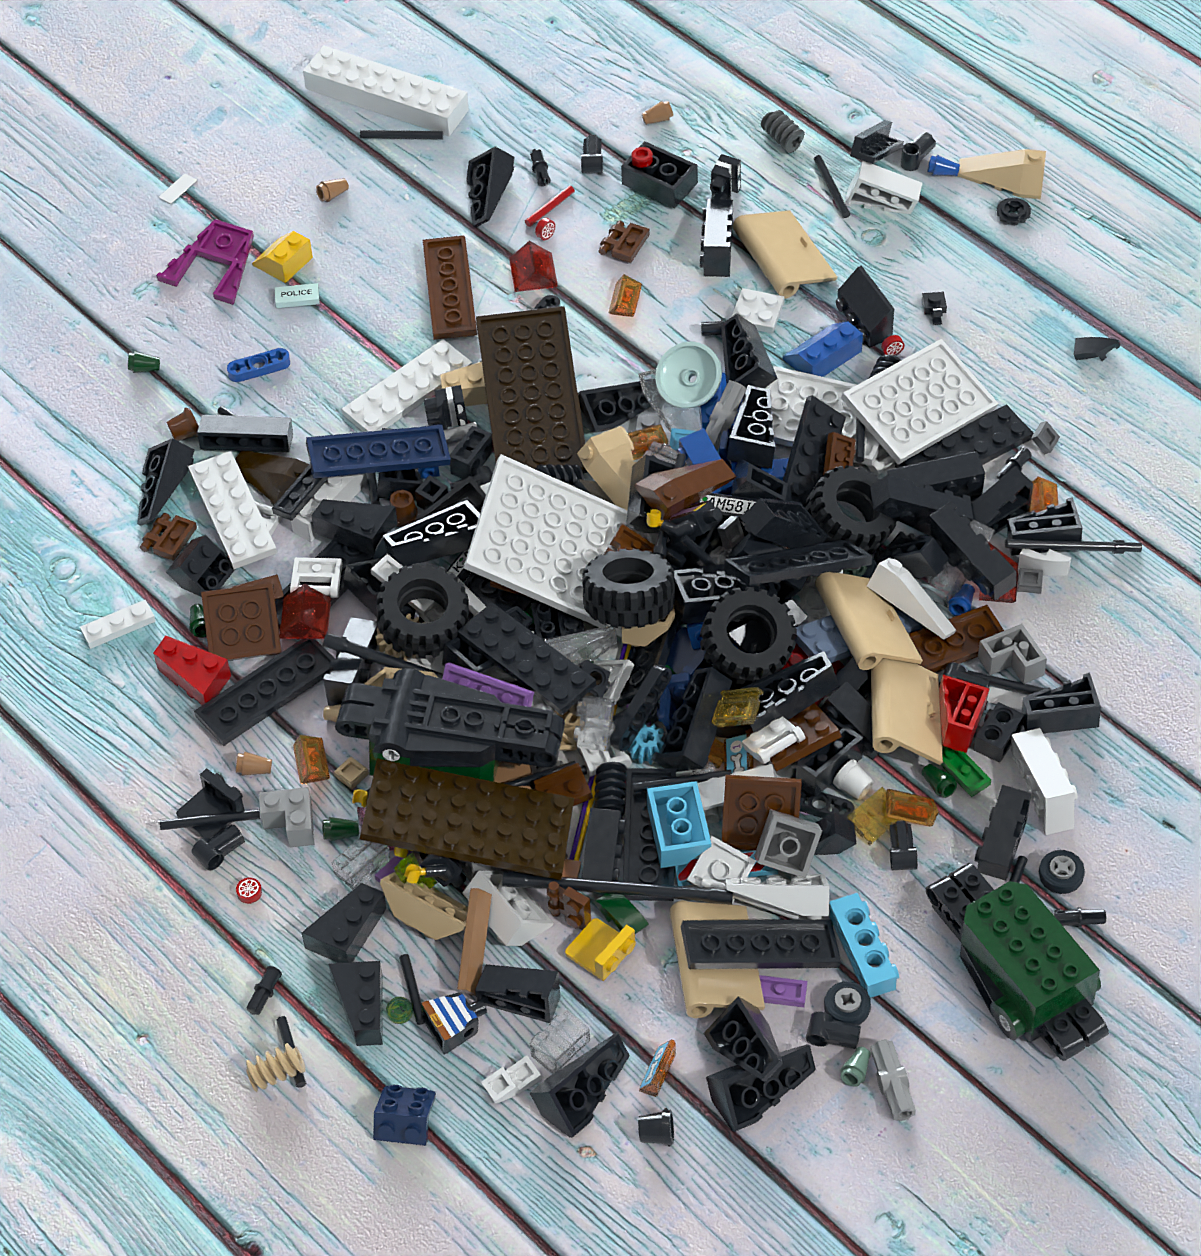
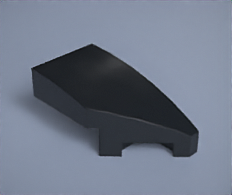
(1094, 347)

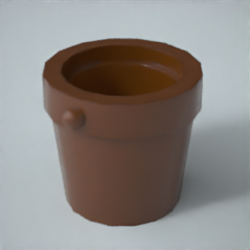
(183, 425)
(405, 507)

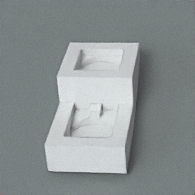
(1052, 564)
(514, 1080)

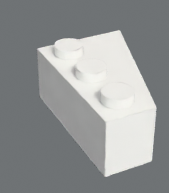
(883, 189)

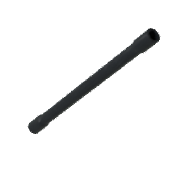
(345, 646)
(710, 895)

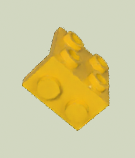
(601, 948)

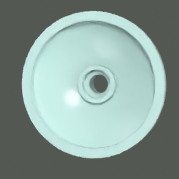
(679, 366)

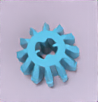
(646, 744)

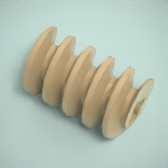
(275, 1067)

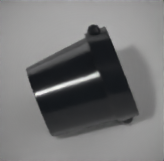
(657, 1128)

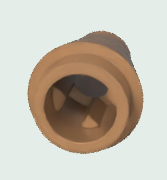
(660, 112)
(330, 189)
(252, 764)

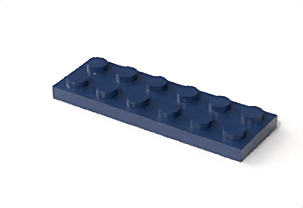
(377, 451)

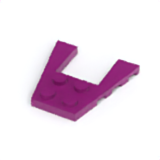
(219, 243)

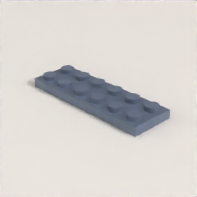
(825, 636)

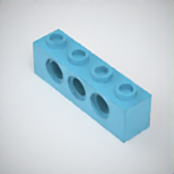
(874, 979)

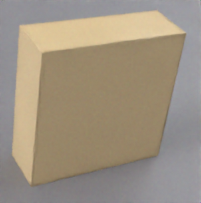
(351, 772)

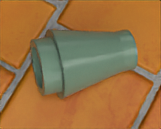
(855, 1068)

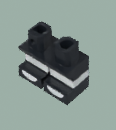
(725, 177)
(446, 408)

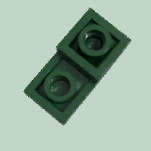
(621, 911)

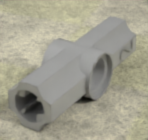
(725, 412)
(892, 1080)

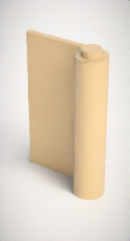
(782, 250)
(865, 620)
(906, 709)
(712, 987)

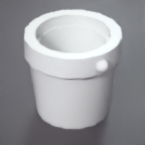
(853, 780)

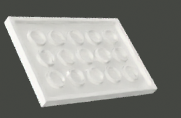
(788, 401)
(919, 401)

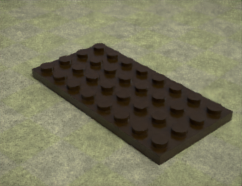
(531, 387)
(467, 819)

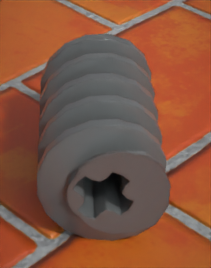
(783, 130)

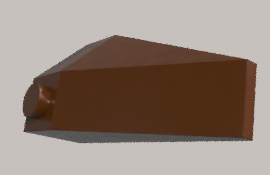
(681, 487)

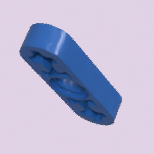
(264, 357)

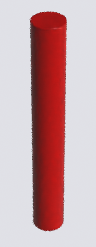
(549, 206)

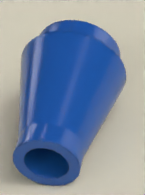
(941, 166)
(962, 600)

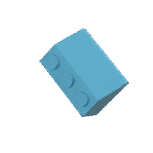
(678, 823)

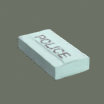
(297, 295)

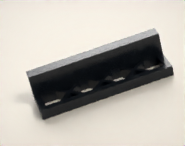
(875, 143)

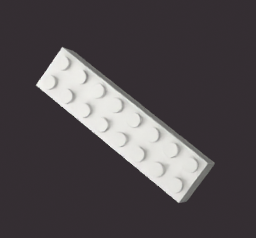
(386, 90)

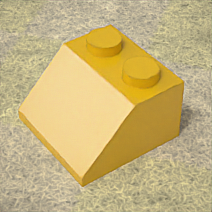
(285, 256)

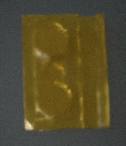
(737, 707)
(871, 817)

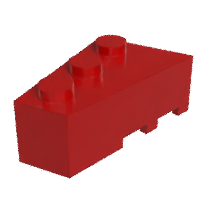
(192, 669)
(960, 711)

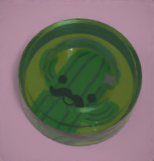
(399, 1010)

